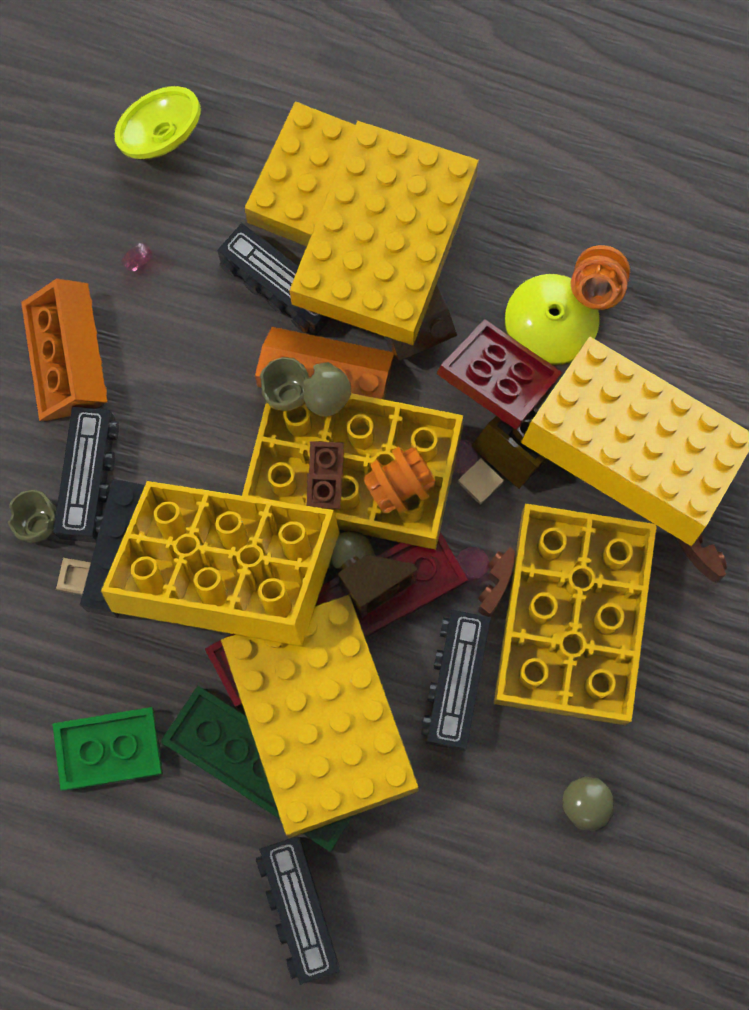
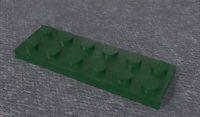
(224, 746)

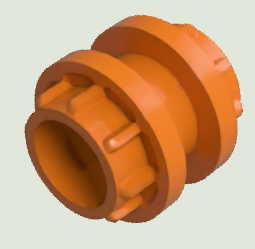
(600, 277)
(399, 480)

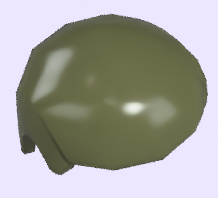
(284, 383)
(326, 390)
(32, 516)
(350, 545)
(588, 803)

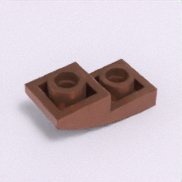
(325, 474)
(705, 559)
(500, 573)

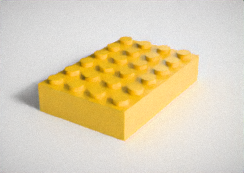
(298, 173)
(384, 232)
(369, 433)
(639, 440)
(222, 562)
(576, 614)
(321, 721)

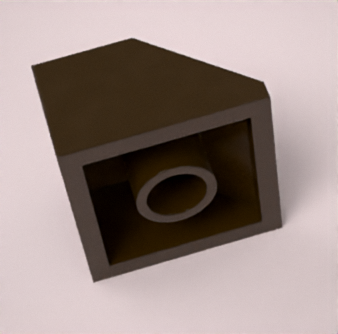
(435, 329)
(503, 449)
(374, 581)

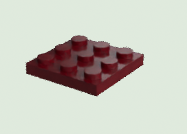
(499, 373)

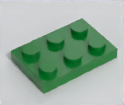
(107, 749)

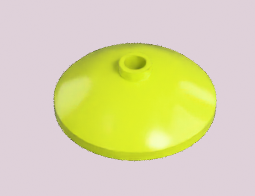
(157, 123)
(549, 336)

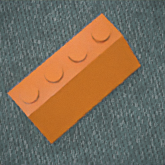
(63, 349)
(364, 366)

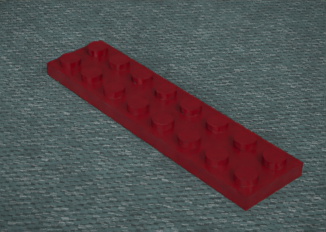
(436, 576)

